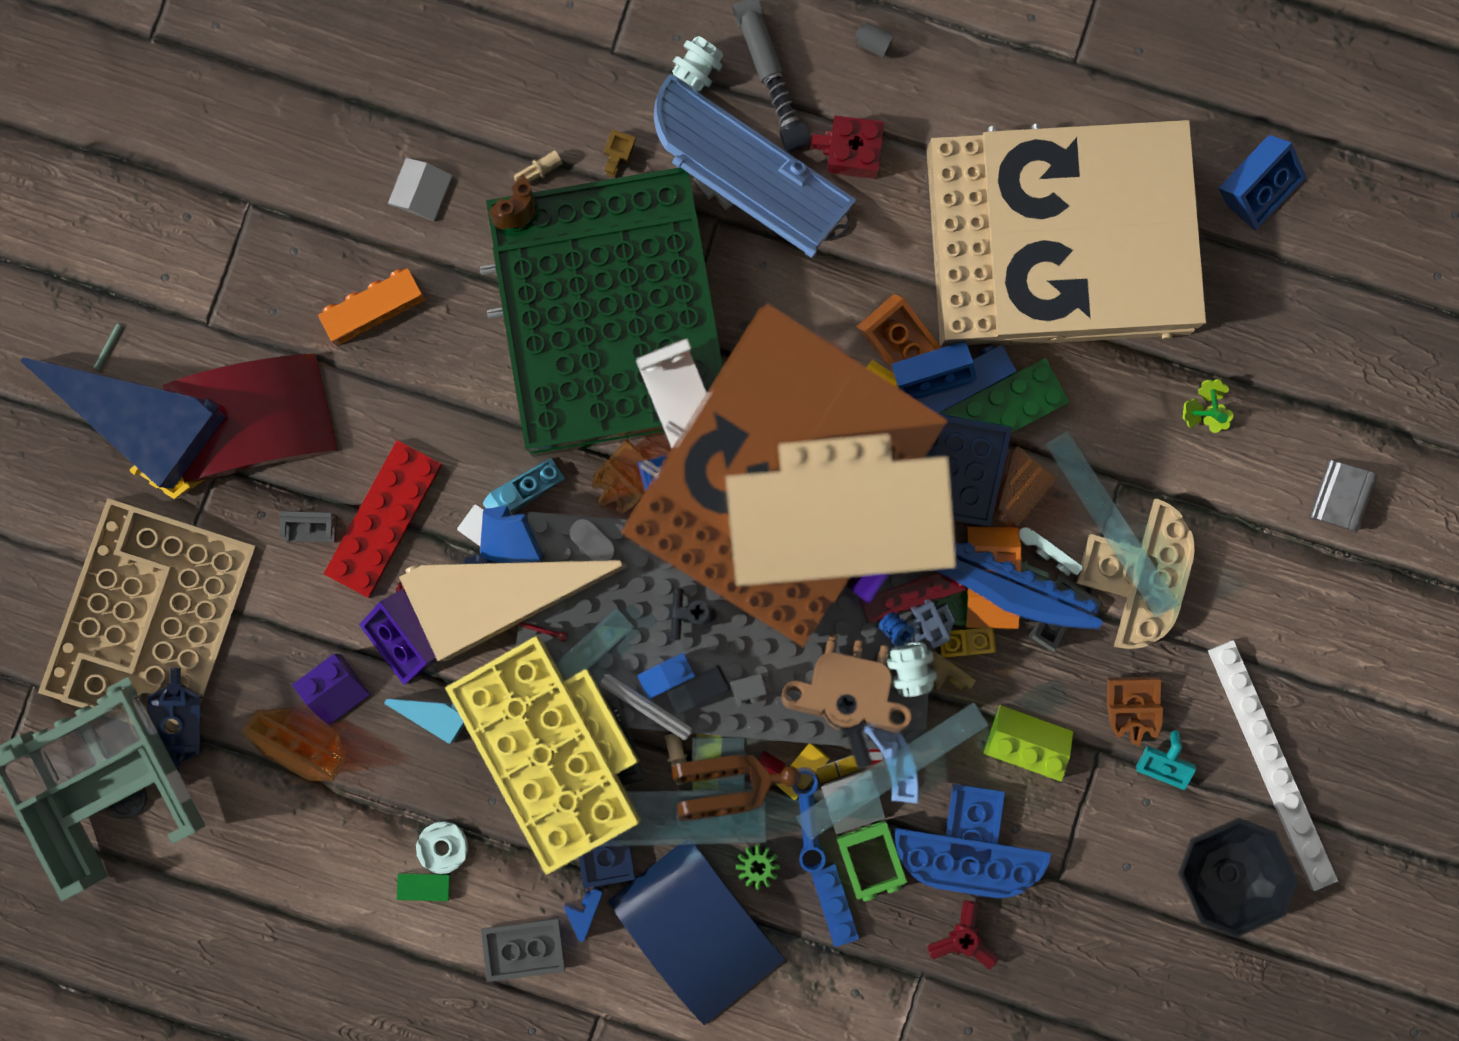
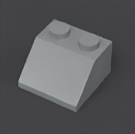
(865, 815)

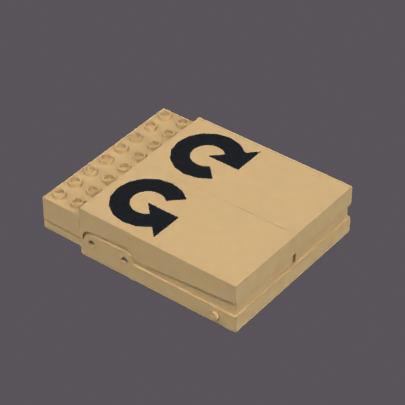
(1065, 234)

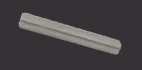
(646, 706)

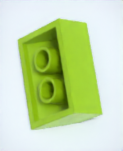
(1029, 743)

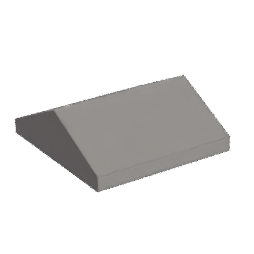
(420, 189)

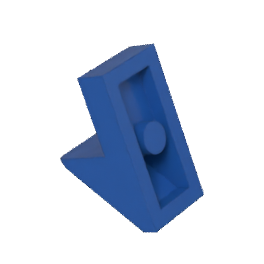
(582, 918)

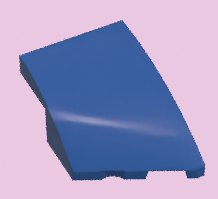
(508, 537)

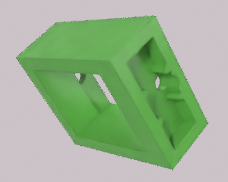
(864, 834)

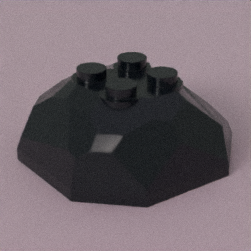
(1238, 877)

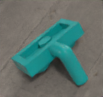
(1167, 766)

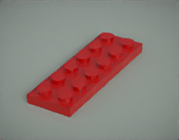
(383, 519)

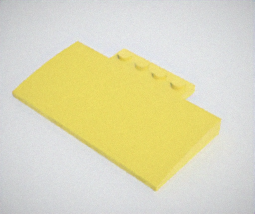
(549, 751)

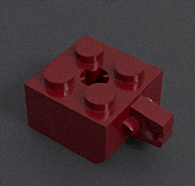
(840, 141)

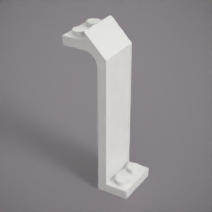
(672, 385)

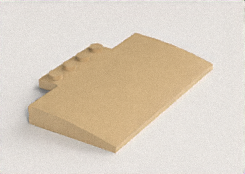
(840, 513)

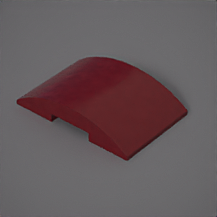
(271, 411)

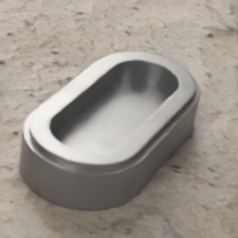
(592, 541)

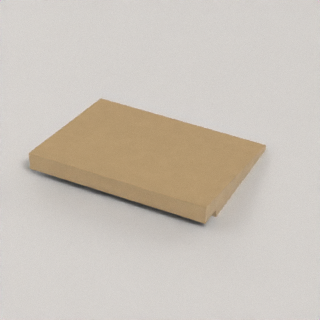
(146, 603)

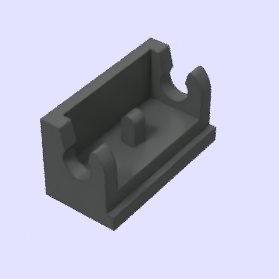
(308, 526)

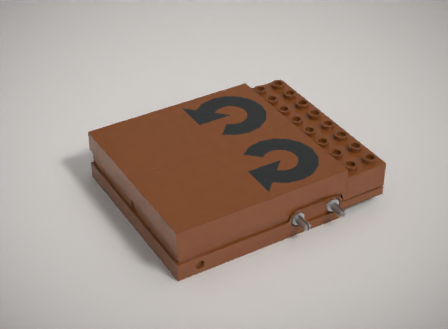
(771, 392)

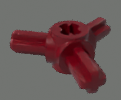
(973, 947)

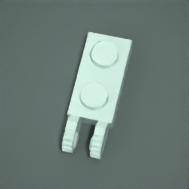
(1047, 550)

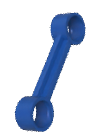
(806, 800)

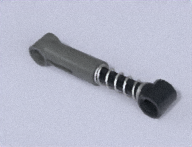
(751, 21)

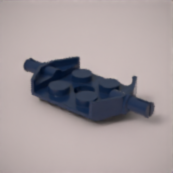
(184, 706)

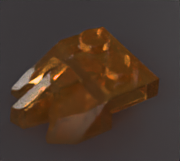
(621, 478)

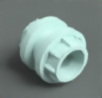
(697, 63)
(913, 674)

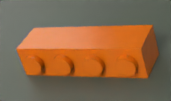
(371, 306)

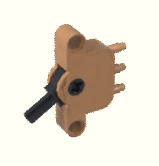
(858, 684)

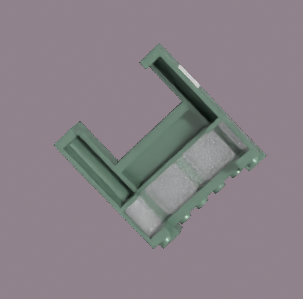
(82, 769)

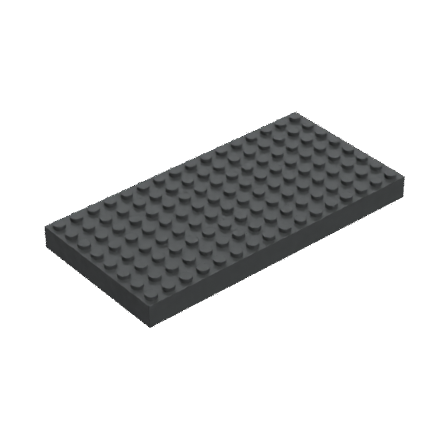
(735, 641)

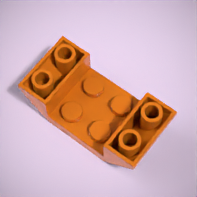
(1005, 546)

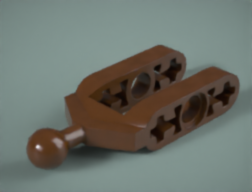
(730, 803)

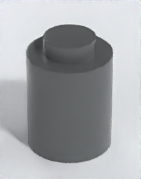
(874, 39)

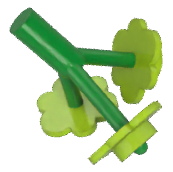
(1217, 415)

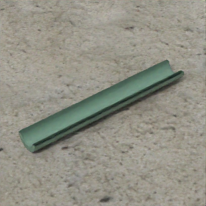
(108, 347)

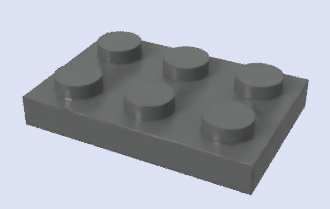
(523, 949)

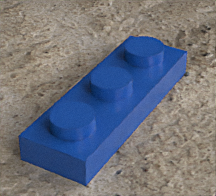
(834, 905)

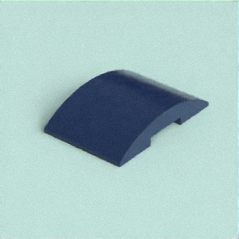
(695, 931)

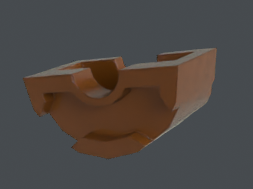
(516, 210)

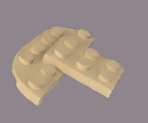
(1171, 551)

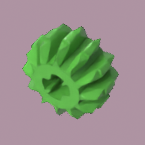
(755, 874)

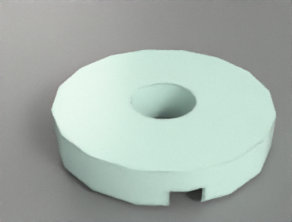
(427, 847)

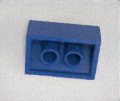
(1263, 181)

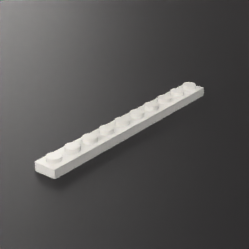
(1272, 766)

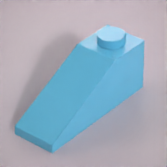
(436, 717)

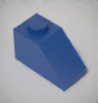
(666, 675)

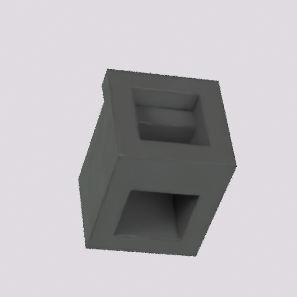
(750, 689)

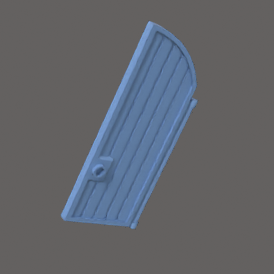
(747, 167)

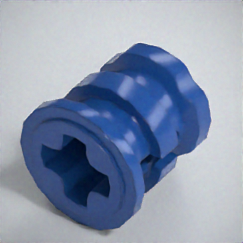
(896, 629)

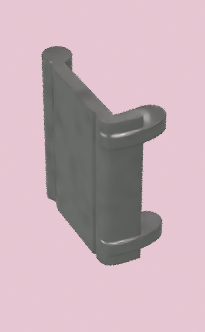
(1343, 495)

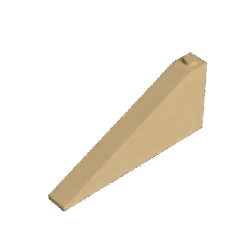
(475, 602)

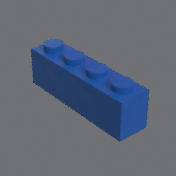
(990, 369)

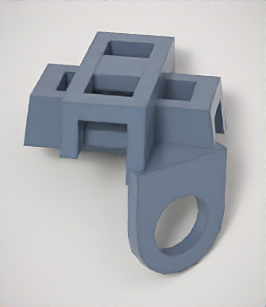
(933, 628)

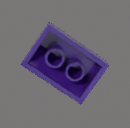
(399, 636)

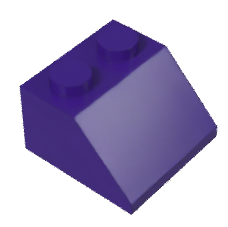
(331, 689)

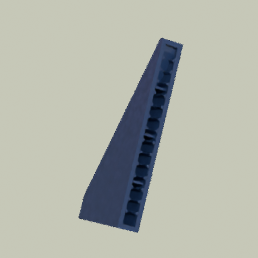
(146, 424)

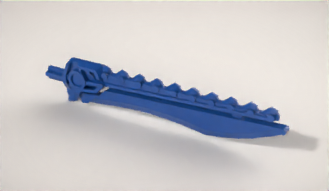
(1016, 598)

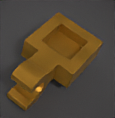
(618, 149)

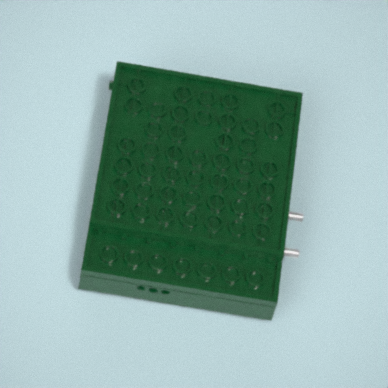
(589, 292)

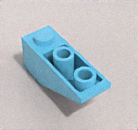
(526, 487)

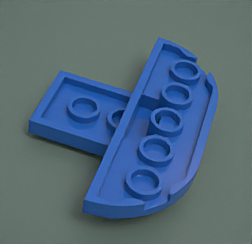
(969, 853)

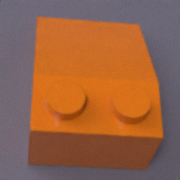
(896, 332)

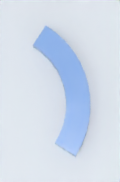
(889, 744)

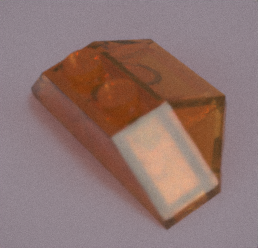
(297, 743)

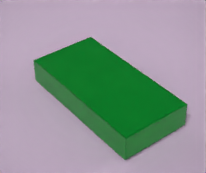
(423, 886)

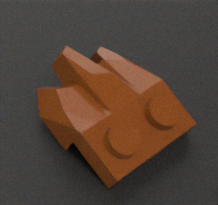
(1135, 706)

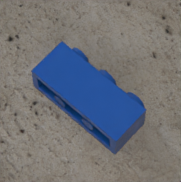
(935, 370)

